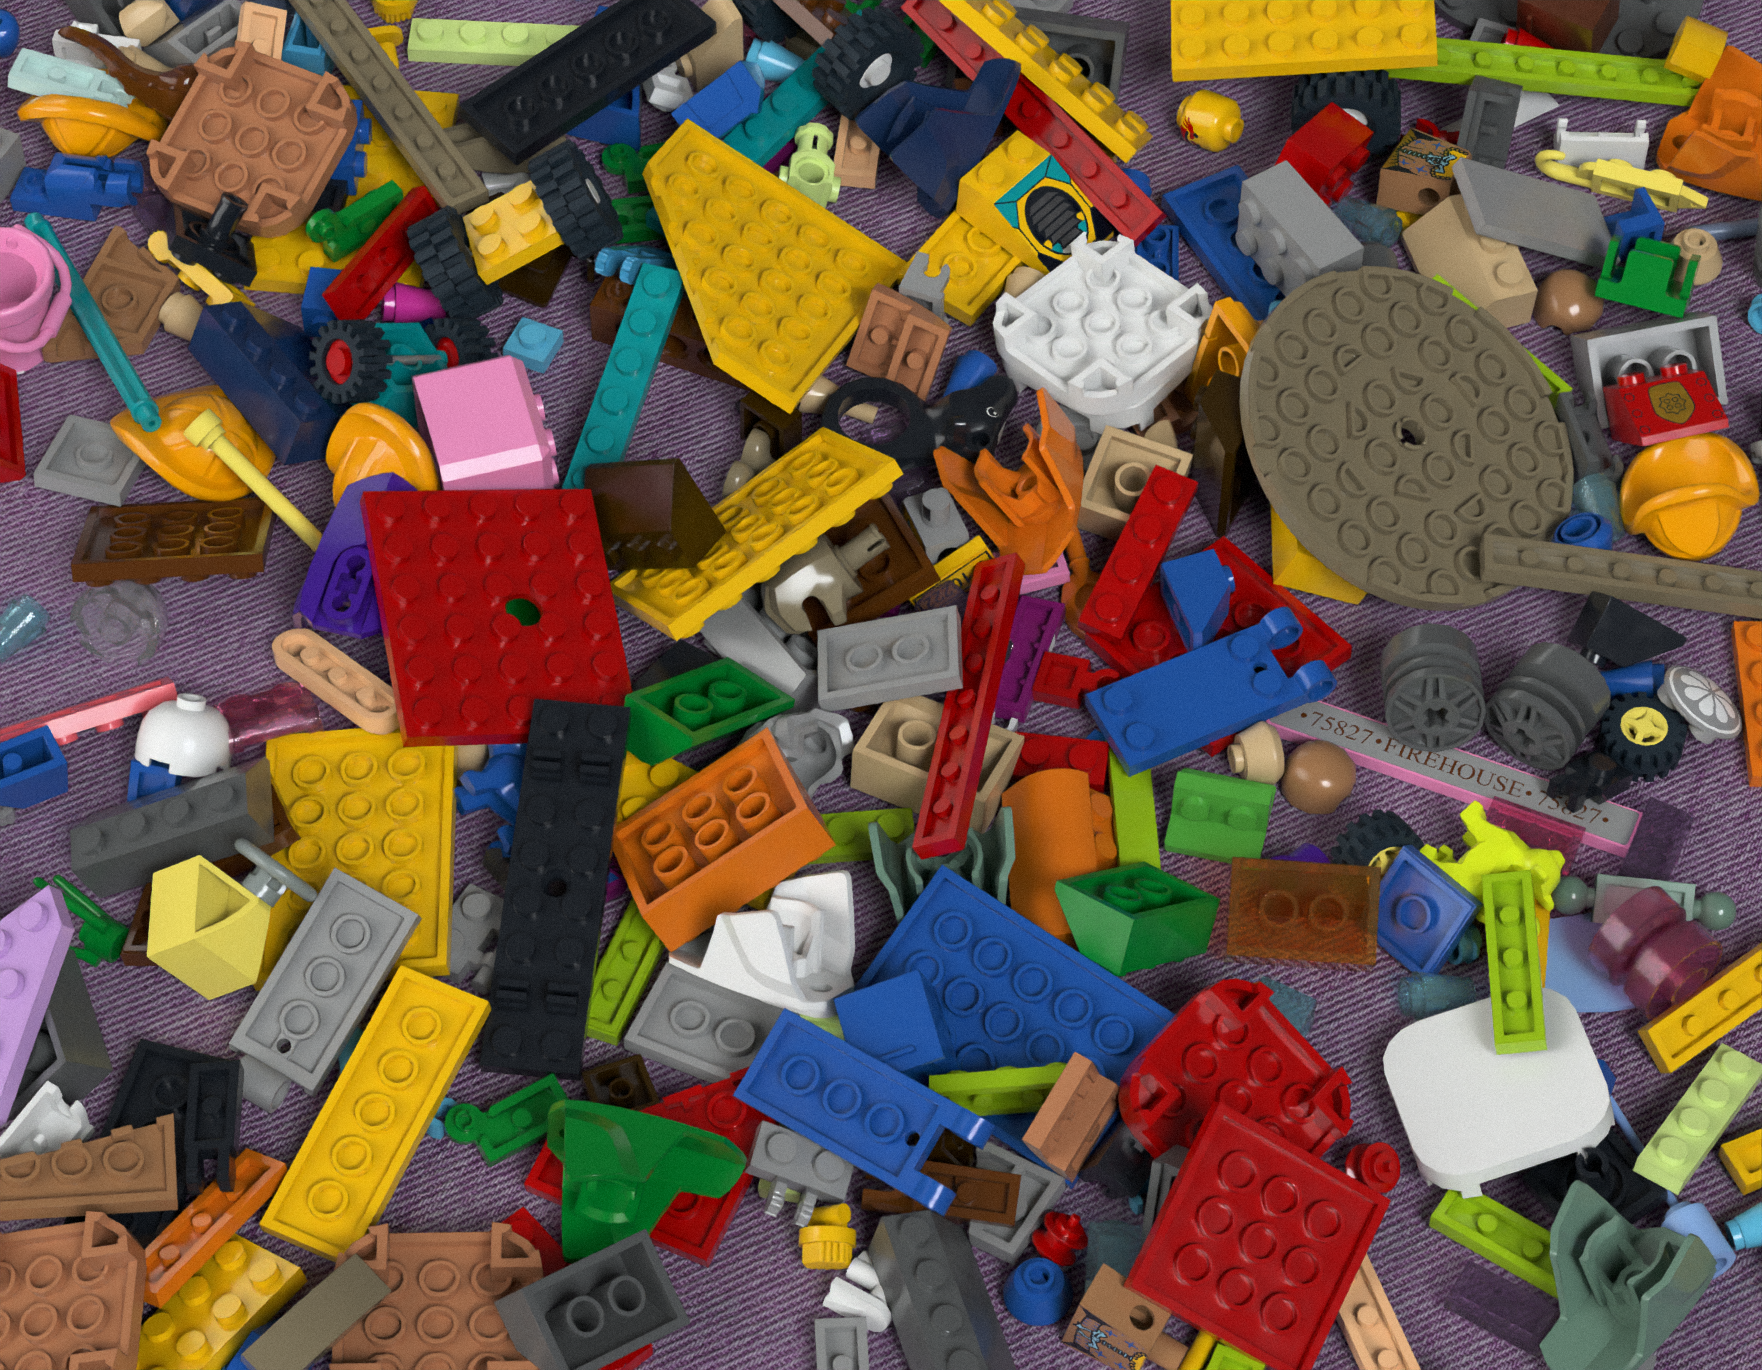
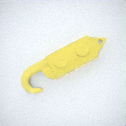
(1620, 179)

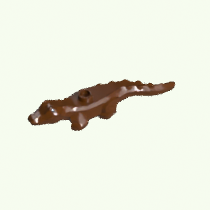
(156, 89)

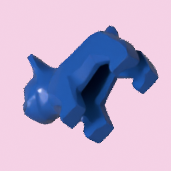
(495, 788)

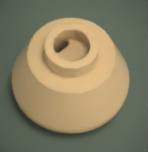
(1699, 243)
(1257, 754)

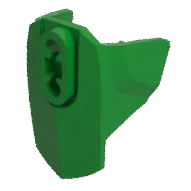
(629, 1169)

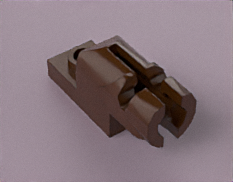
(981, 1195)

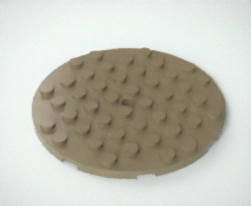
(1324, 421)

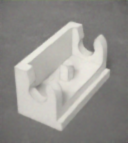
(1590, 146)
(45, 1124)

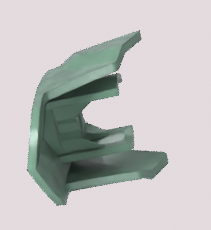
(982, 862)
(1617, 1285)

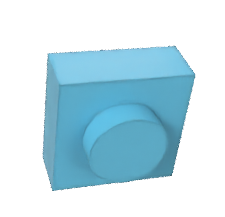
(534, 344)

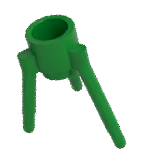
(100, 933)

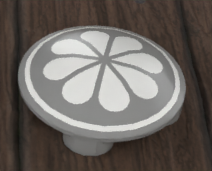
(1700, 703)

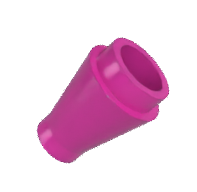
(410, 304)

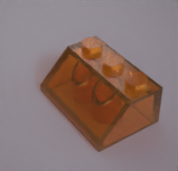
(1302, 914)

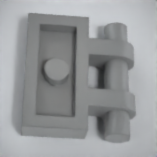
(474, 925)

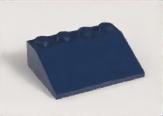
(267, 377)

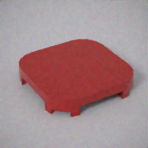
(1240, 1052)

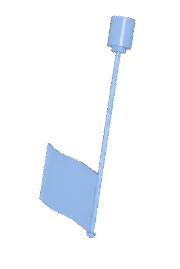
(1590, 991)

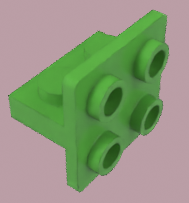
(1218, 816)

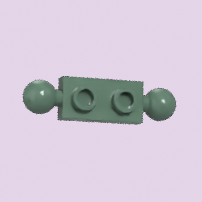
(1714, 910)

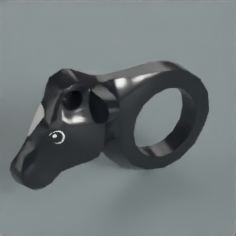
(959, 421)

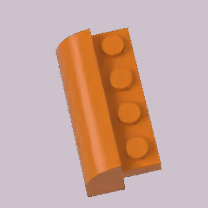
(1058, 835)

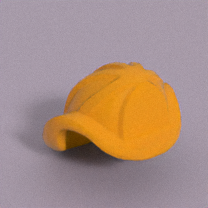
(376, 442)
(1688, 494)

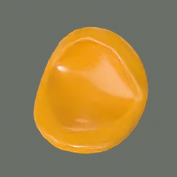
(92, 125)
(178, 460)

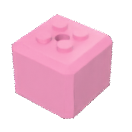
(485, 427)

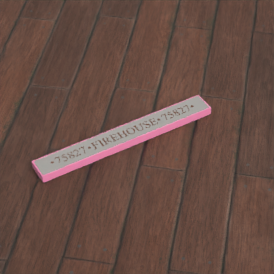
(1453, 772)

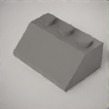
(1644, 348)
(766, 649)

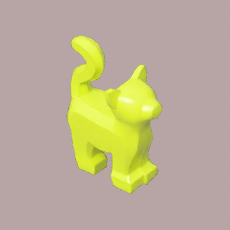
(1497, 851)

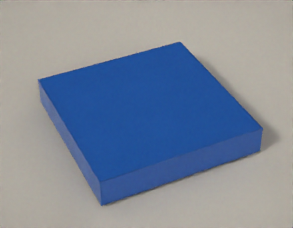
(1422, 912)

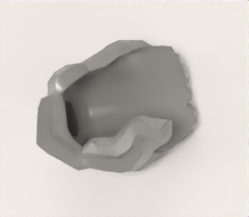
(811, 742)

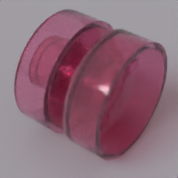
(1654, 951)

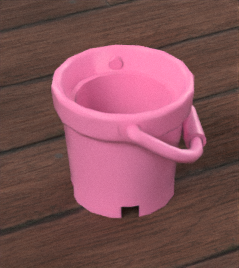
(25, 294)

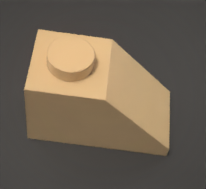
(719, 52)

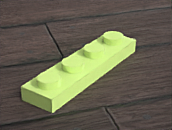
(480, 41)
(1699, 1119)

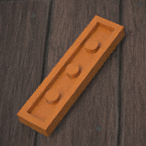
(1748, 666)
(208, 1225)

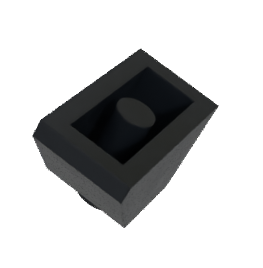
(1619, 633)

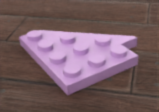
(31, 957)

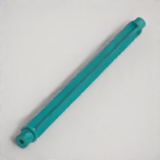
(101, 336)

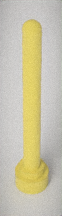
(209, 434)

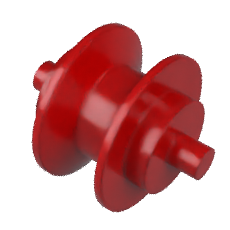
(1374, 1166)
(1062, 1235)

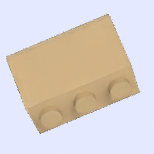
(1477, 266)
(898, 750)

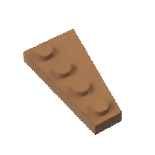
(108, 1175)

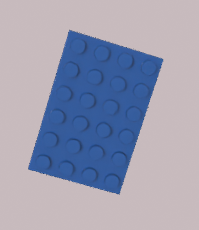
(1015, 993)

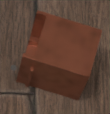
(1569, 23)

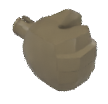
(822, 573)

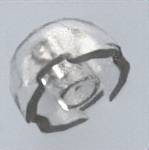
(121, 621)

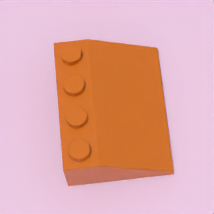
(719, 840)

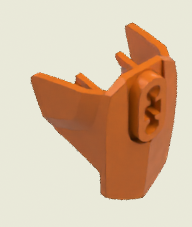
(1721, 133)
(1029, 508)

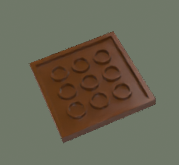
(173, 541)

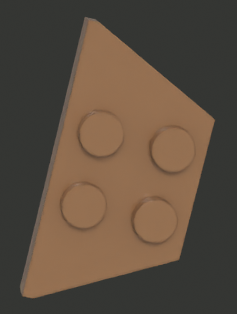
(129, 294)

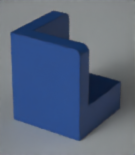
(1639, 221)

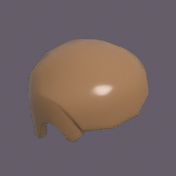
(1568, 302)
(1318, 777)

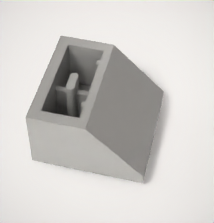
(202, 32)

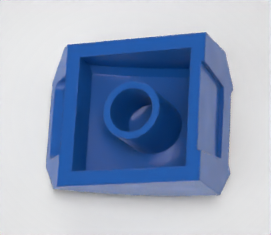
(726, 100)

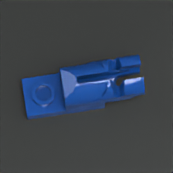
(78, 186)

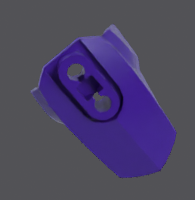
(338, 561)

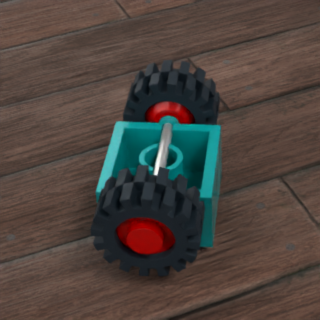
(377, 360)

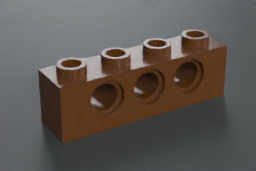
(685, 342)

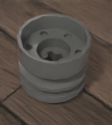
(1432, 687)
(1547, 706)

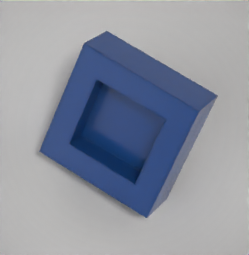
(150, 779)

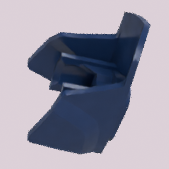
(940, 130)

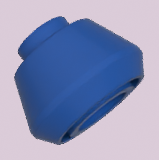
(1585, 530)
(1038, 1292)

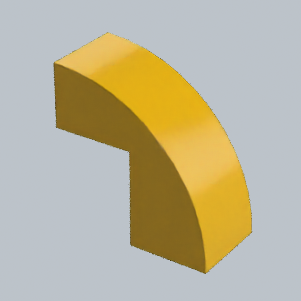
(1696, 49)

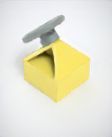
(213, 927)

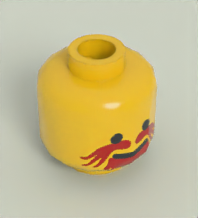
(1210, 120)

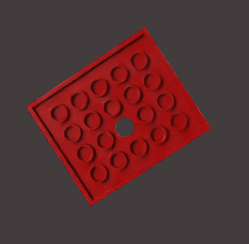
(442, 590)

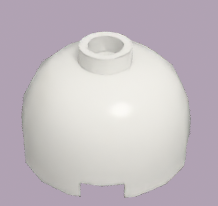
(185, 736)

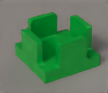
(1648, 277)

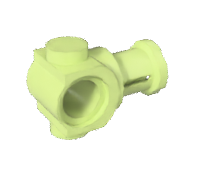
(810, 166)

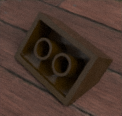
(1220, 452)
(651, 514)

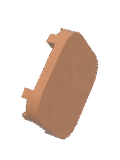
(254, 133)
(71, 1296)
(439, 1300)

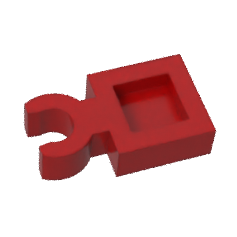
(1068, 679)

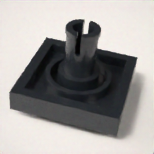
(213, 240)
(1606, 1170)

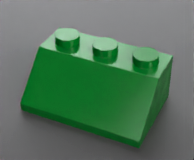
(699, 709)
(1136, 917)

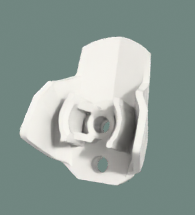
(786, 955)

